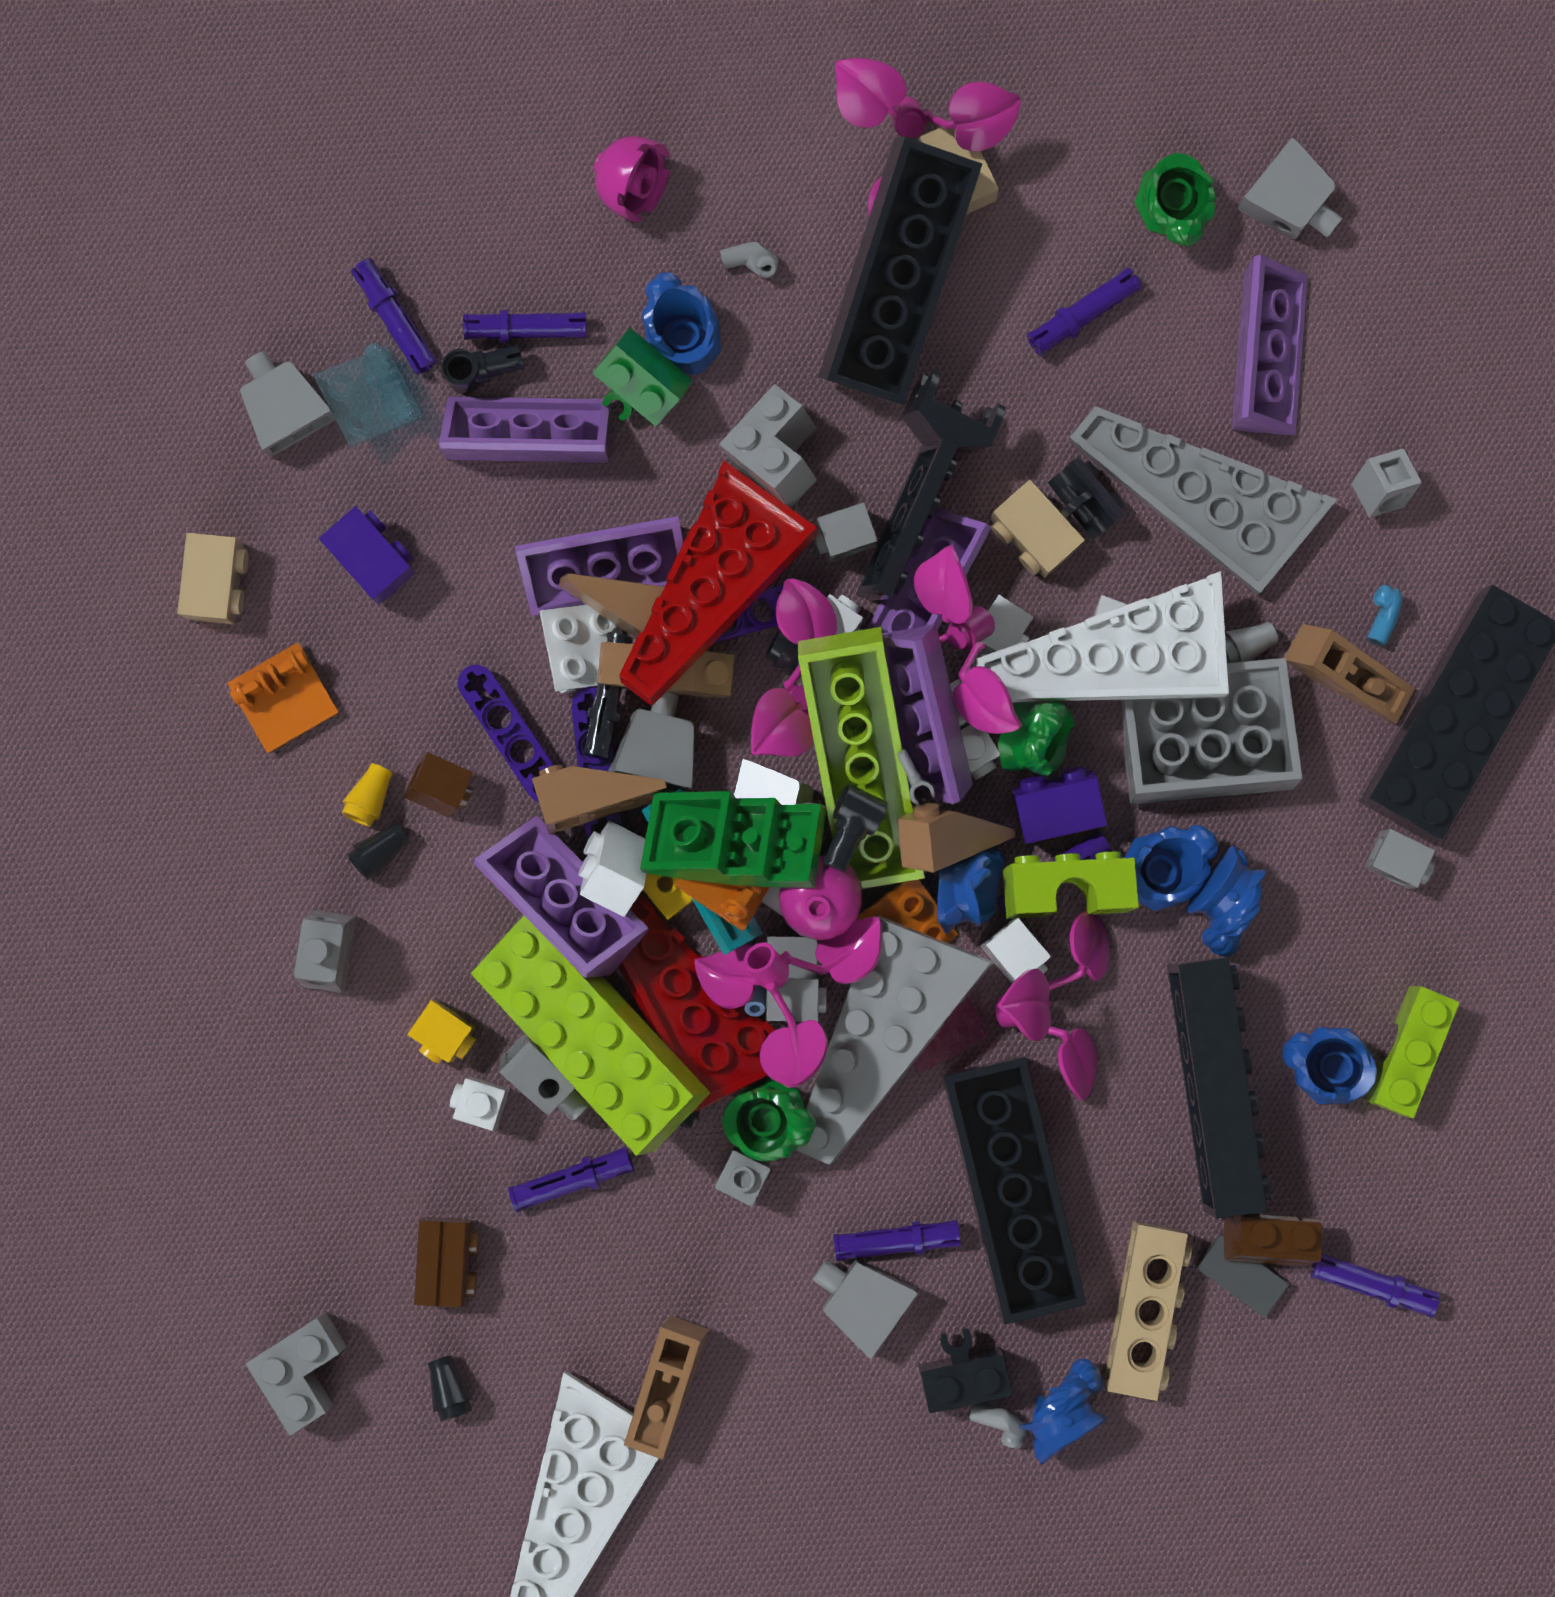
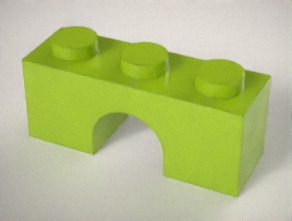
(1105, 882)
(1420, 1037)

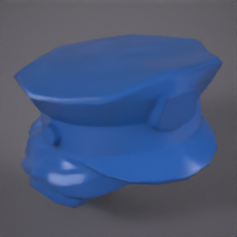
(681, 323)
(1172, 864)
(969, 889)
(1229, 901)
(1331, 1065)
(1066, 1411)

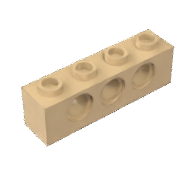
(1146, 1377)

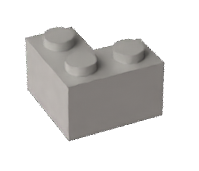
(766, 446)
(801, 989)
(288, 1375)

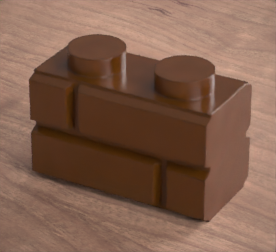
(1272, 1239)
(445, 1262)

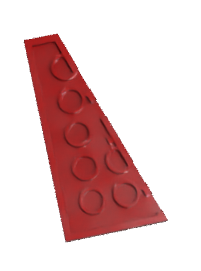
(721, 569)
(710, 1040)

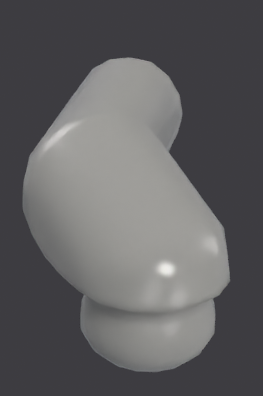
(753, 256)
(1002, 1420)

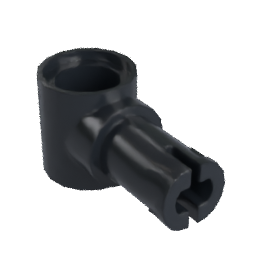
(483, 366)
(856, 816)

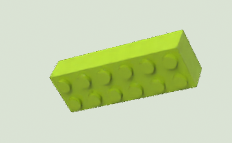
(859, 741)
(591, 1038)

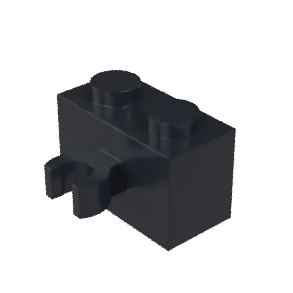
(964, 1377)

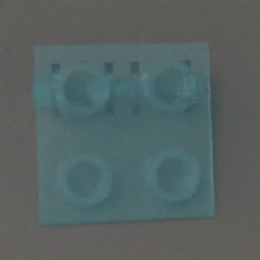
(368, 395)

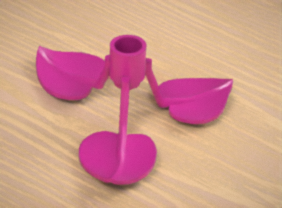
(872, 88)
(945, 591)
(781, 715)
(1027, 1004)
(798, 1051)

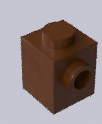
(439, 785)

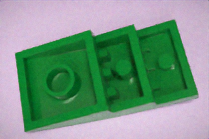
(733, 839)

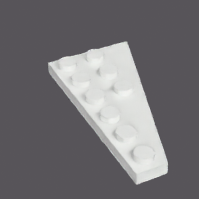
(1136, 651)
(580, 1491)

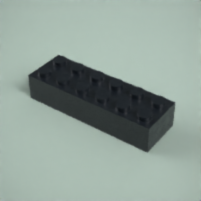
(900, 269)
(1461, 714)
(1218, 1088)
(1013, 1189)

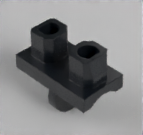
(1086, 497)

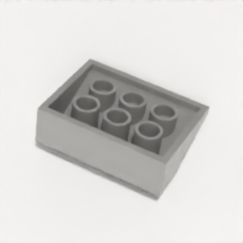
(1214, 742)

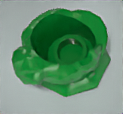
(1177, 199)
(1039, 741)
(768, 1121)

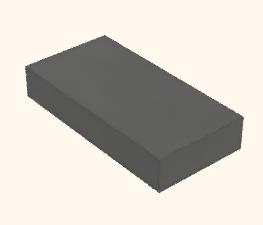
(1245, 1280)

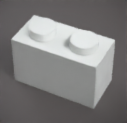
(613, 868)
(1015, 950)

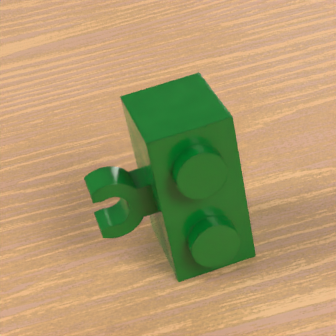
(641, 378)

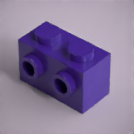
(367, 554)
(1059, 804)

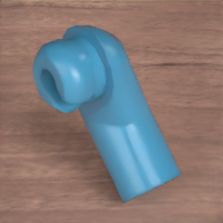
(1387, 617)

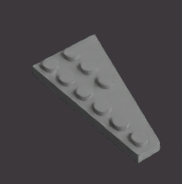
(1216, 502)
(885, 1029)

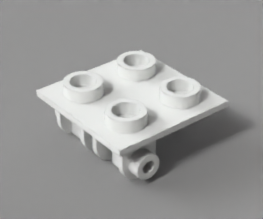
(574, 644)

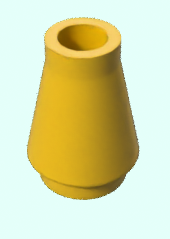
(367, 797)

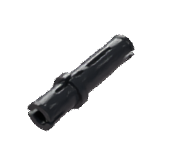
(604, 712)

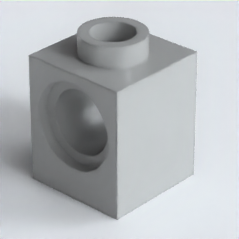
(1386, 483)
(845, 533)
(1401, 859)
(742, 1177)

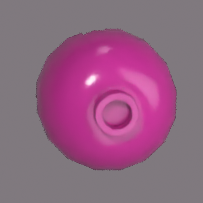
(631, 176)
(827, 908)

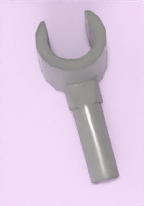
(913, 776)

